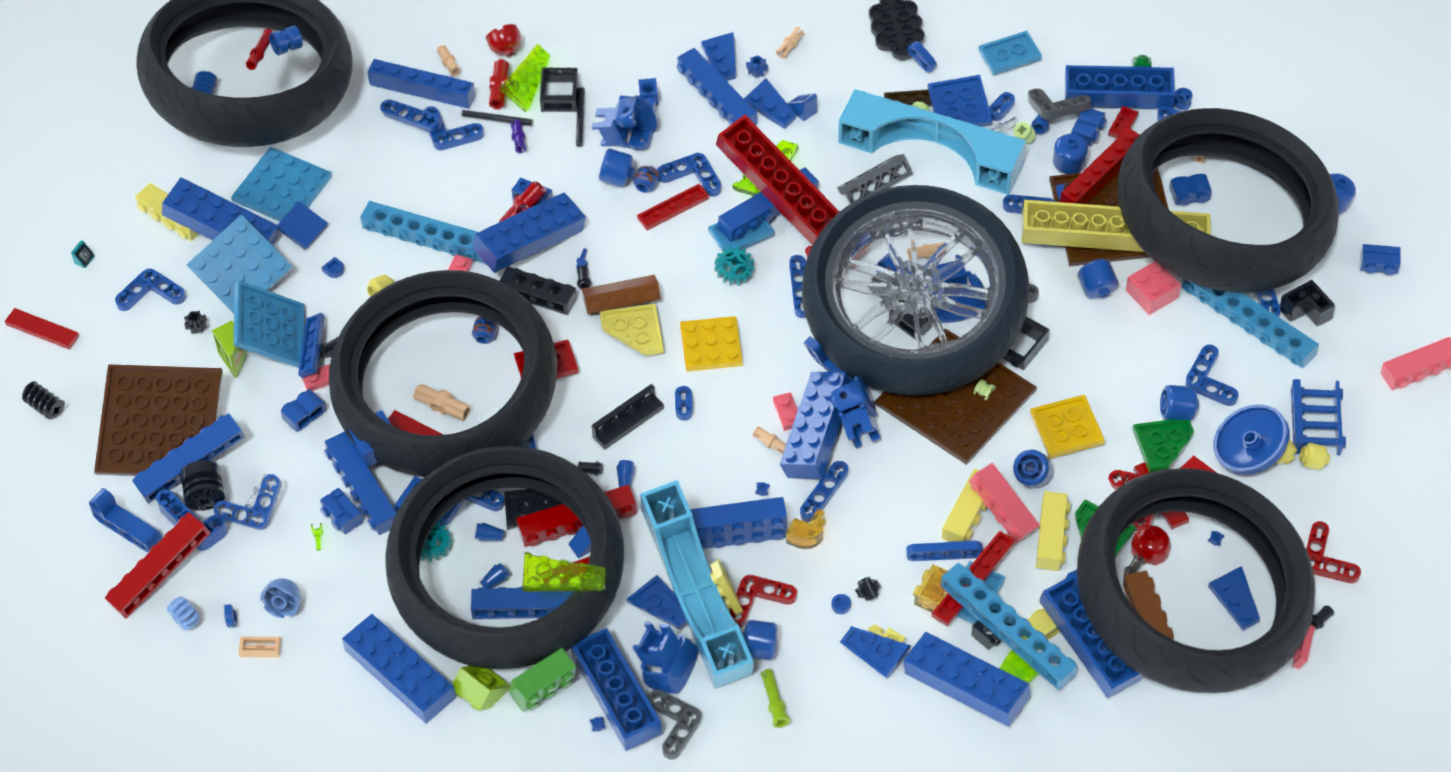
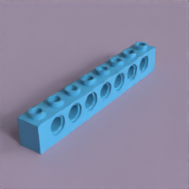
(419, 230)
(1258, 321)
(1011, 635)

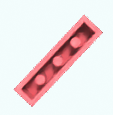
(1417, 364)
(1004, 503)

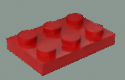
(565, 360)

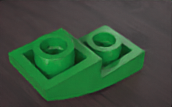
(1141, 61)

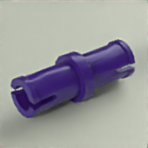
(518, 136)

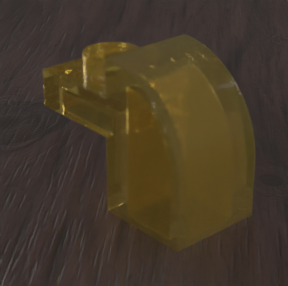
(804, 534)

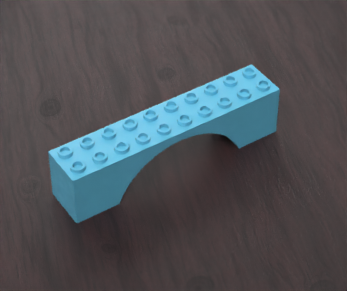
(876, 121)
(681, 553)

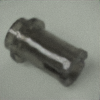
(1134, 565)

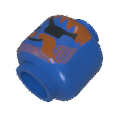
(646, 179)
(484, 330)

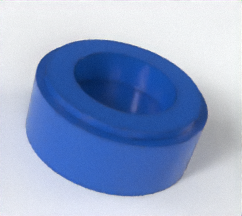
(841, 604)

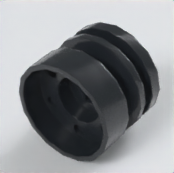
(202, 485)

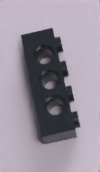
(540, 290)

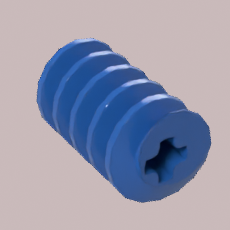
(205, 82)

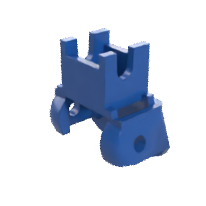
(631, 115)
(961, 278)
(860, 419)
(669, 651)

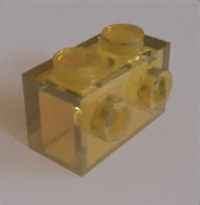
(929, 593)

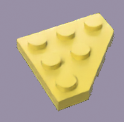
(635, 327)
(725, 588)

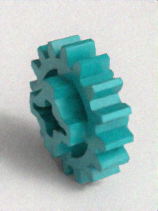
(725, 268)
(436, 543)

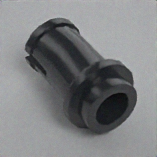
(583, 277)
(327, 348)
(591, 467)
(1321, 617)

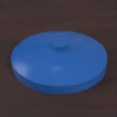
(1251, 439)

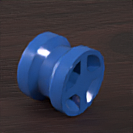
(1183, 98)

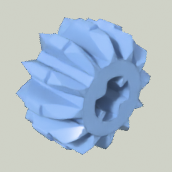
(183, 613)

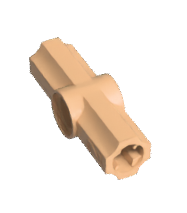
(442, 402)

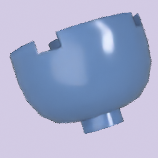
(281, 597)

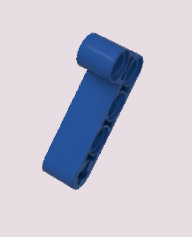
(176, 506)
(123, 522)

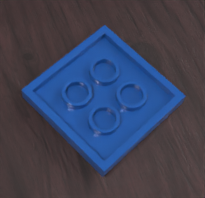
(961, 100)

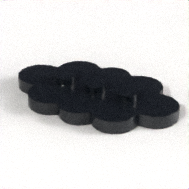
(896, 26)

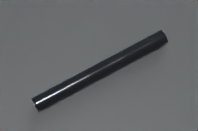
(495, 117)
(580, 117)

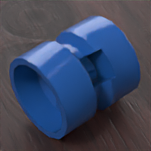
(285, 40)

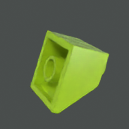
(230, 354)
(480, 687)

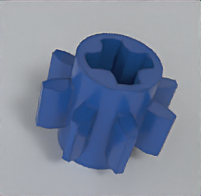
(756, 66)

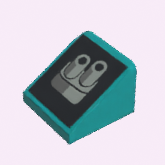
(82, 254)

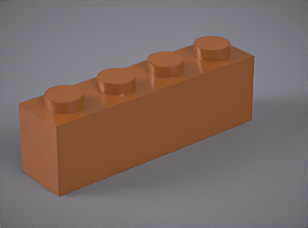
(621, 294)
(1142, 596)

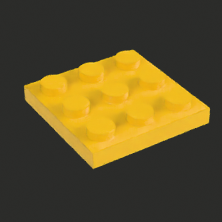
(711, 343)
(1067, 426)

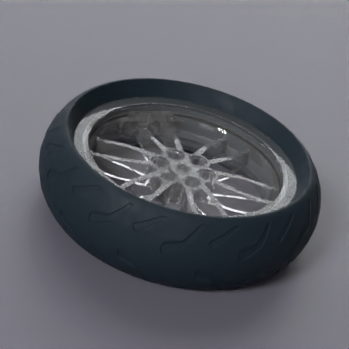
(889, 215)

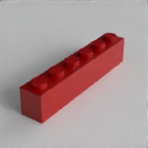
(1099, 171)
(561, 521)
(157, 565)

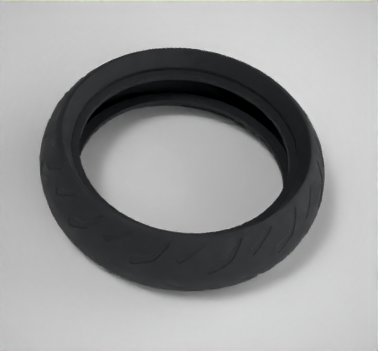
(240, 119)
(1210, 259)
(428, 295)
(485, 471)
(1234, 506)

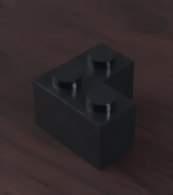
(1307, 300)

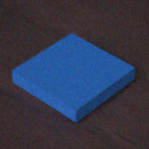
(302, 225)

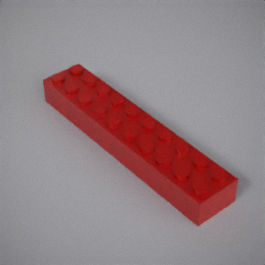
(778, 179)

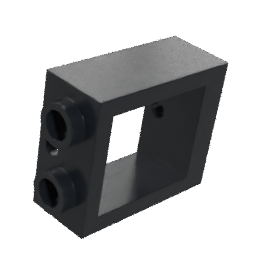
(559, 103)
(1035, 331)

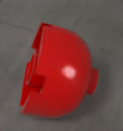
(504, 41)
(1151, 544)

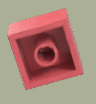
(1153, 287)

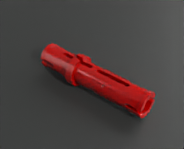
(257, 53)

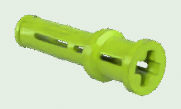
(776, 705)

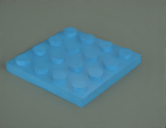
(279, 183)
(238, 255)
(268, 323)

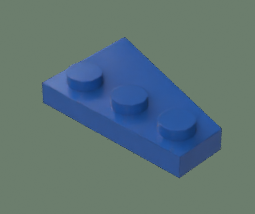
(721, 54)
(771, 104)
(1235, 596)
(659, 602)
(877, 651)

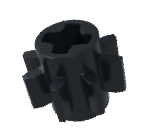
(195, 322)
(867, 588)

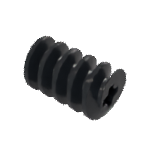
(42, 400)

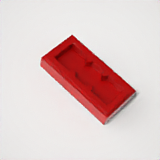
(1124, 119)

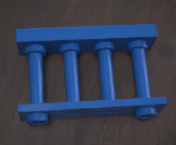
(1299, 424)

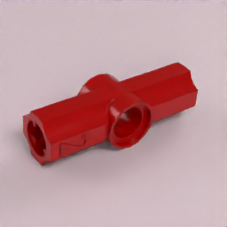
(499, 75)
(528, 198)

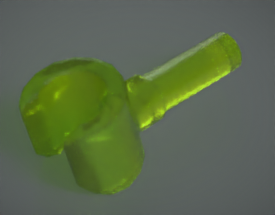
(317, 533)

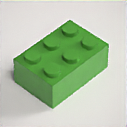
(542, 680)

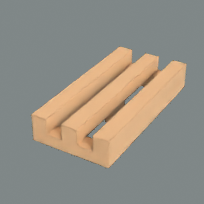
(259, 650)

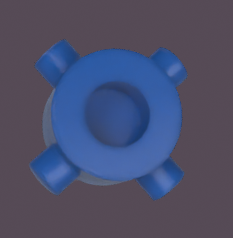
(762, 488)
(1216, 538)
(597, 724)

